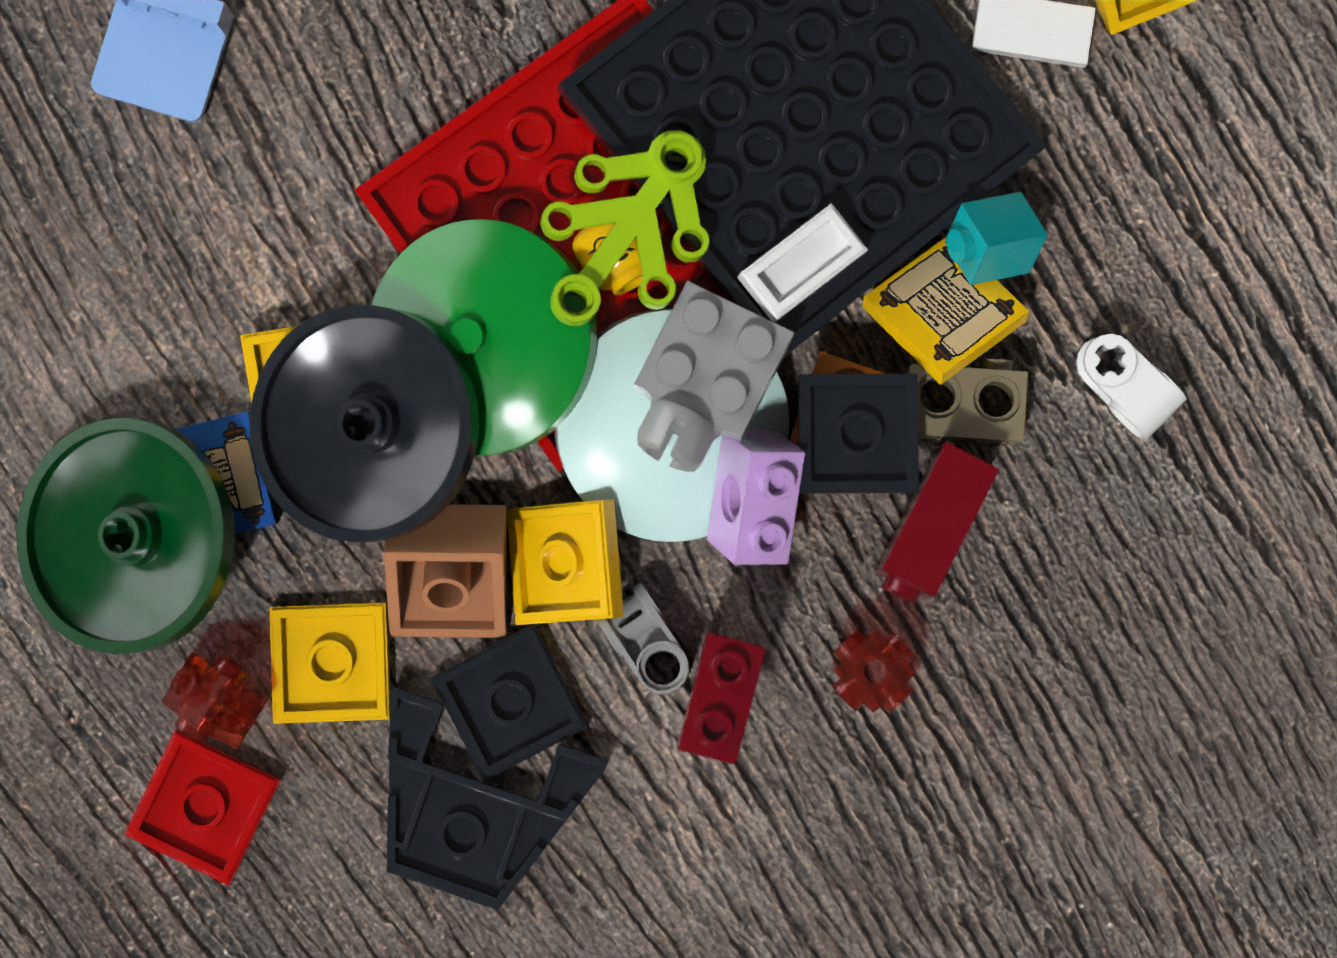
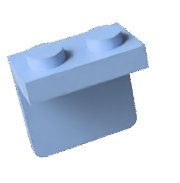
(163, 54)

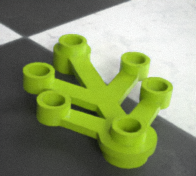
(633, 219)

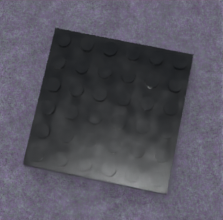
(803, 113)

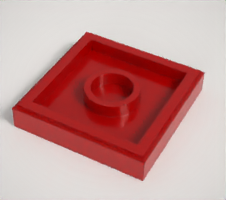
(203, 807)

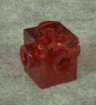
(852, 683)
(214, 700)

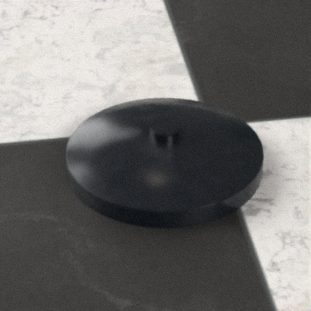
(364, 423)

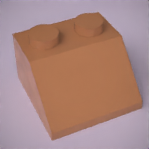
(450, 575)

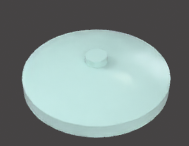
(602, 447)

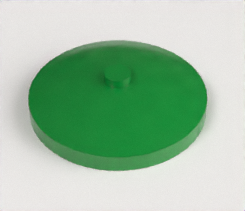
(490, 298)

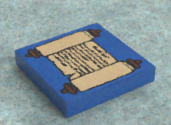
(230, 450)

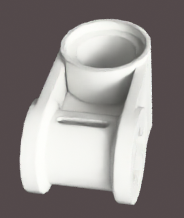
(1136, 392)

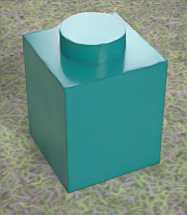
(995, 238)

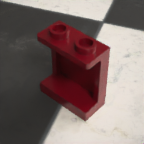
(721, 698)

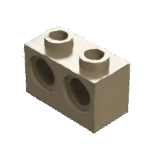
(965, 418)

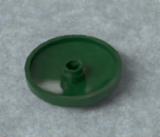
(125, 536)

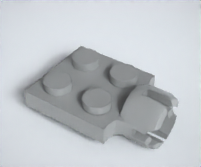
(706, 375)

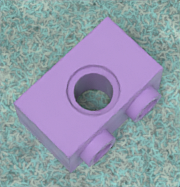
(755, 498)

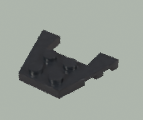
(463, 830)

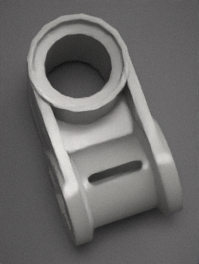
(644, 638)

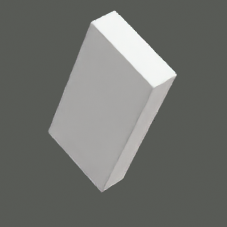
(1034, 30)
(802, 263)

